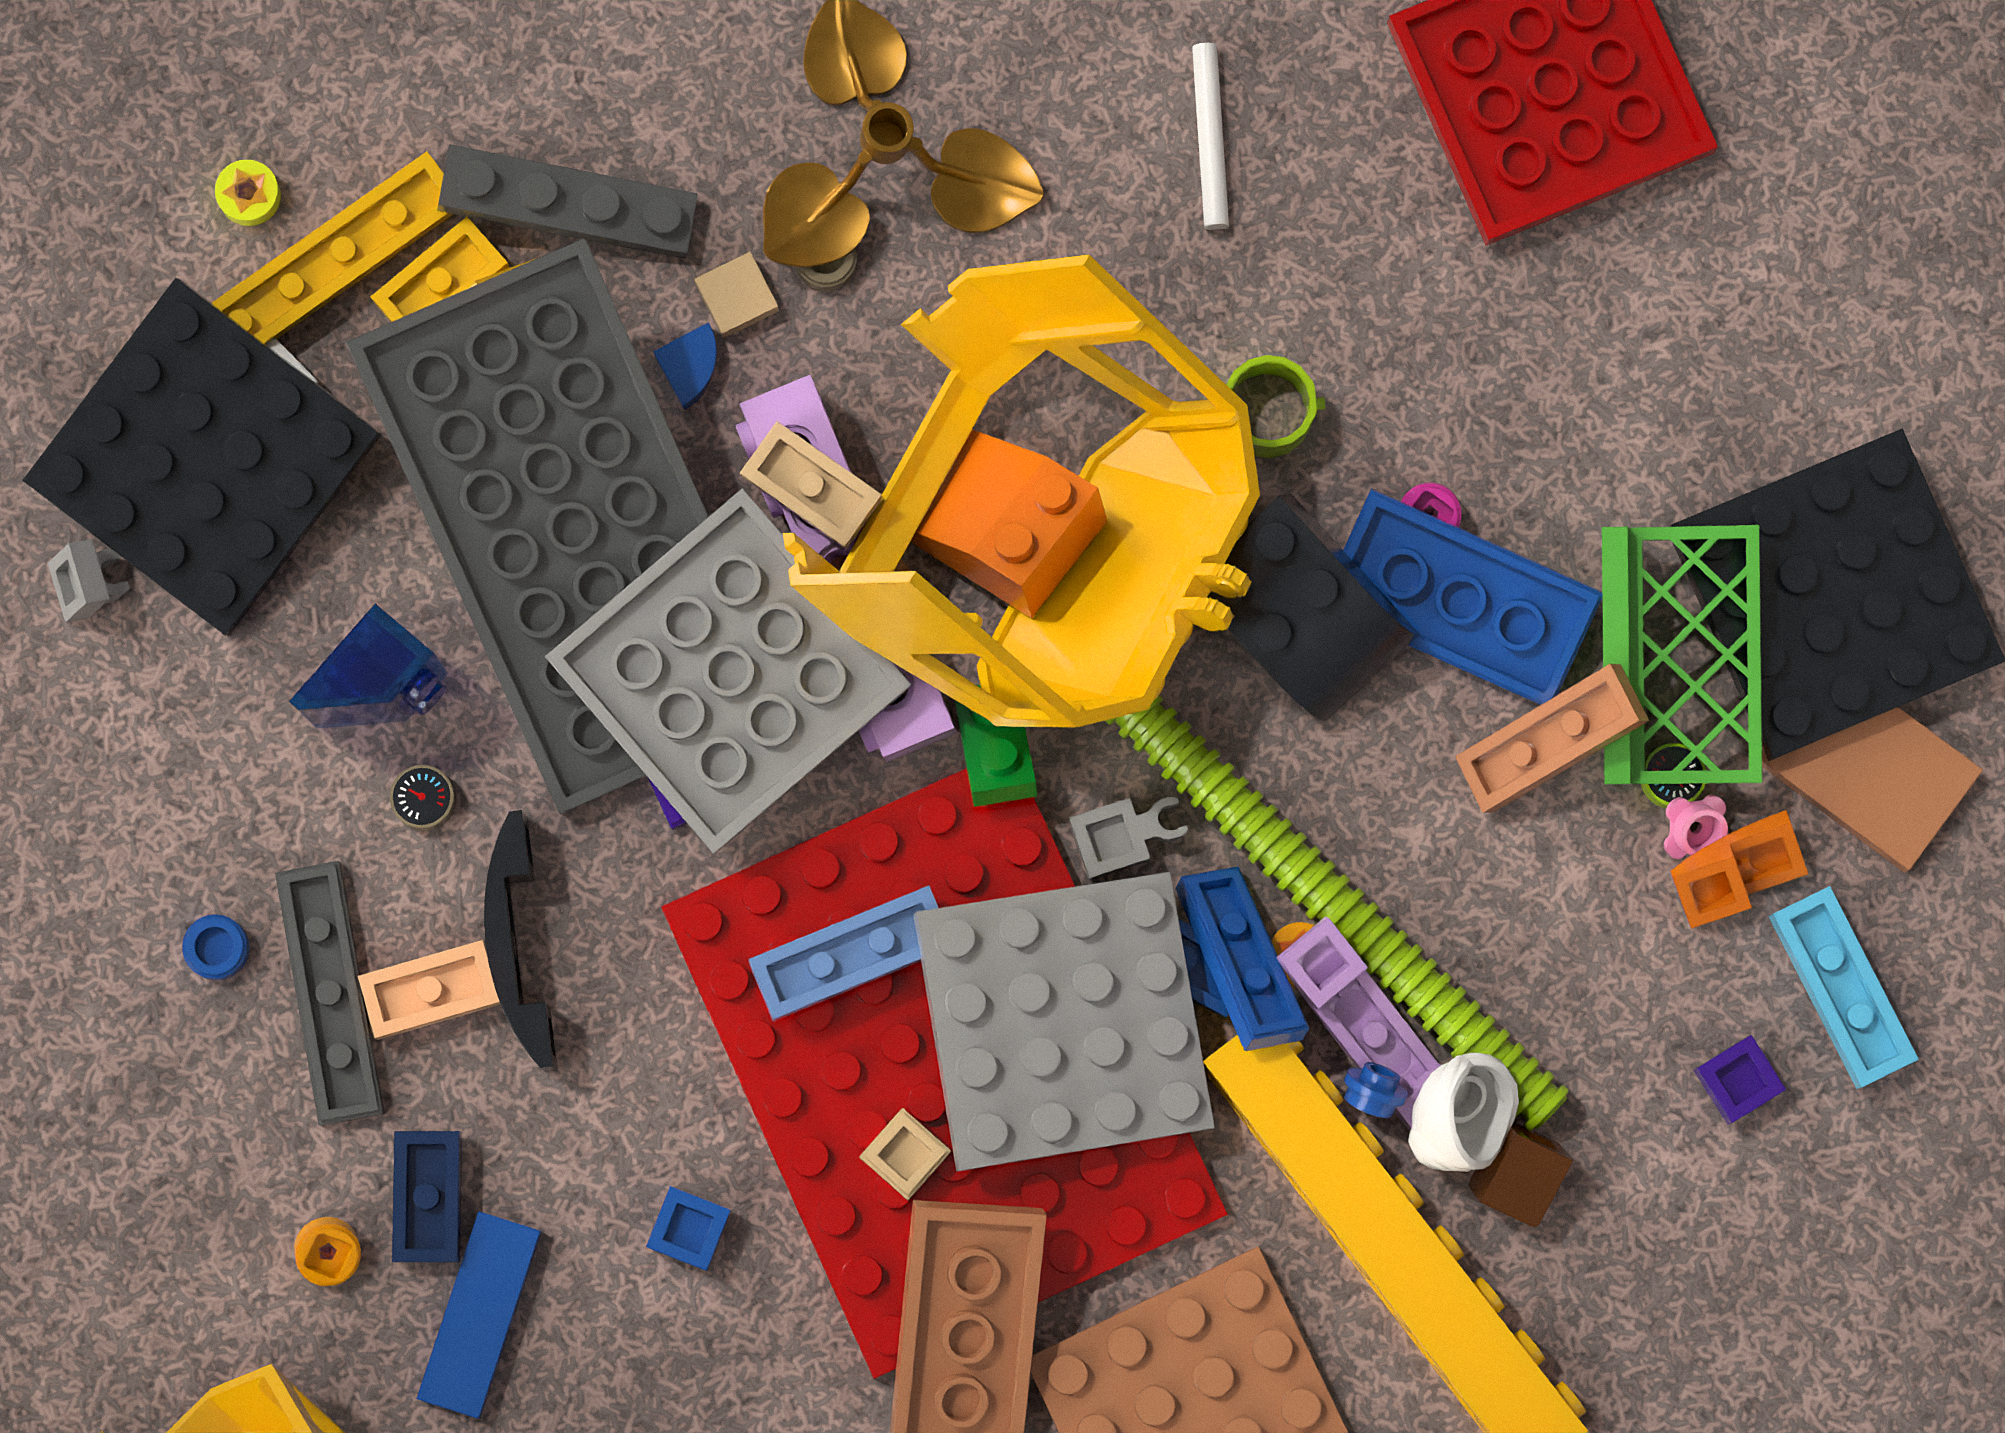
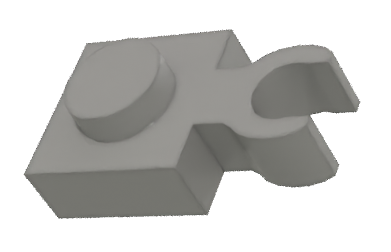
(1116, 838)

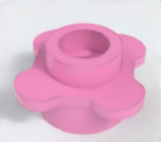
(1683, 814)

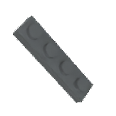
(567, 201)

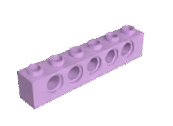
(922, 714)

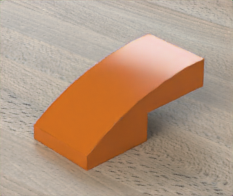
(1746, 861)

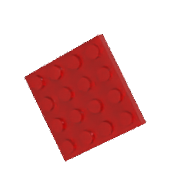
(1549, 102)

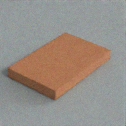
(1881, 782)

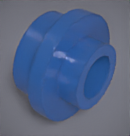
(1374, 1089)

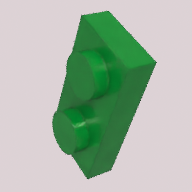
(995, 759)

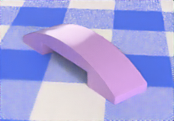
(1356, 1009)

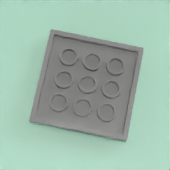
(724, 673)
(1063, 1021)

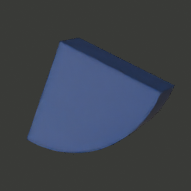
(689, 364)

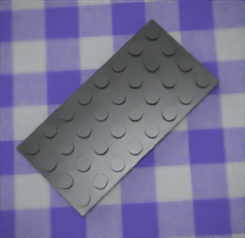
(536, 480)

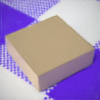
(736, 294)
(905, 1154)

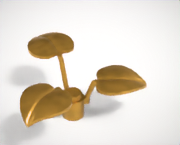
(814, 217)

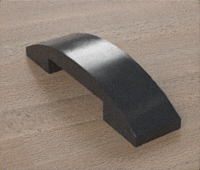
(511, 864)

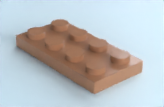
(968, 1318)

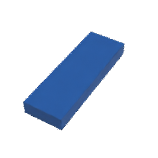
(1241, 958)
(479, 1315)

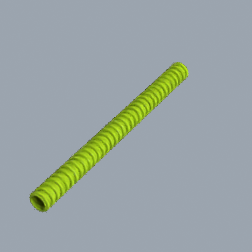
(1329, 895)

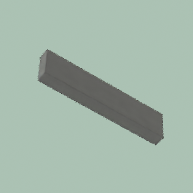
(329, 993)

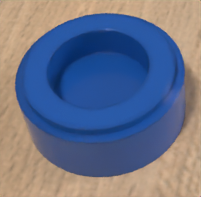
(215, 947)

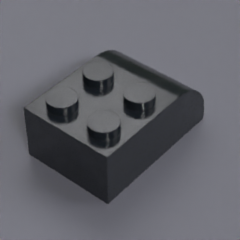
(1310, 610)

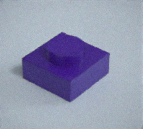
(1739, 1079)

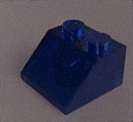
(372, 677)

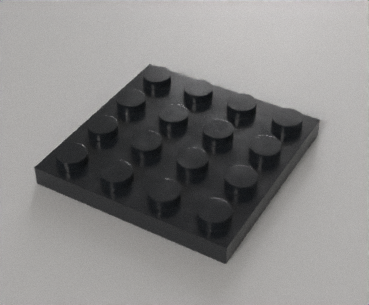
(202, 456)
(1854, 594)

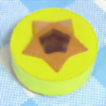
(247, 192)

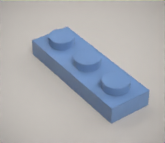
(841, 955)

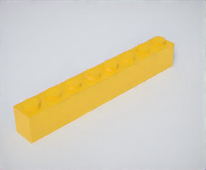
(1390, 1242)

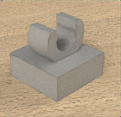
(80, 579)

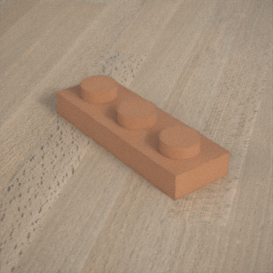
(1552, 738)

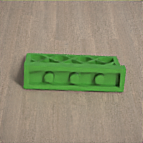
(1625, 638)

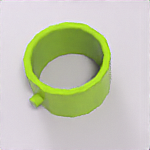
(1303, 383)

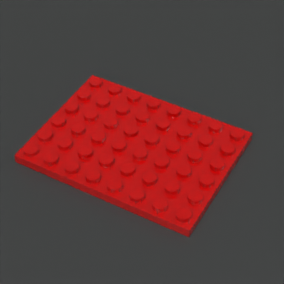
(850, 1063)

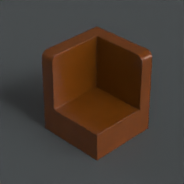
(1522, 1176)

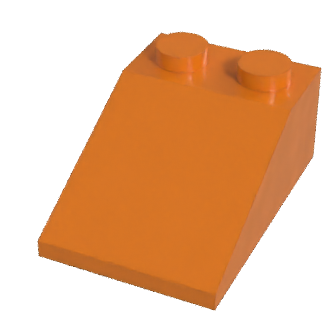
(1010, 520)

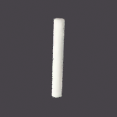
(1210, 136)

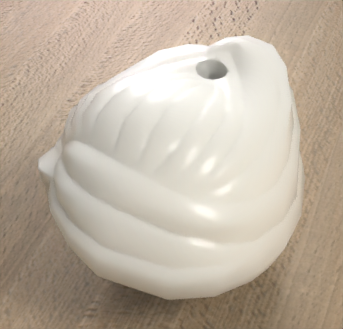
(1463, 1113)

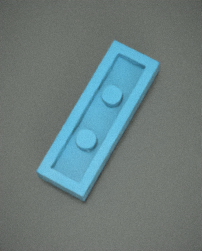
(1843, 987)

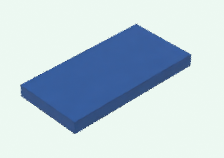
(1473, 597)

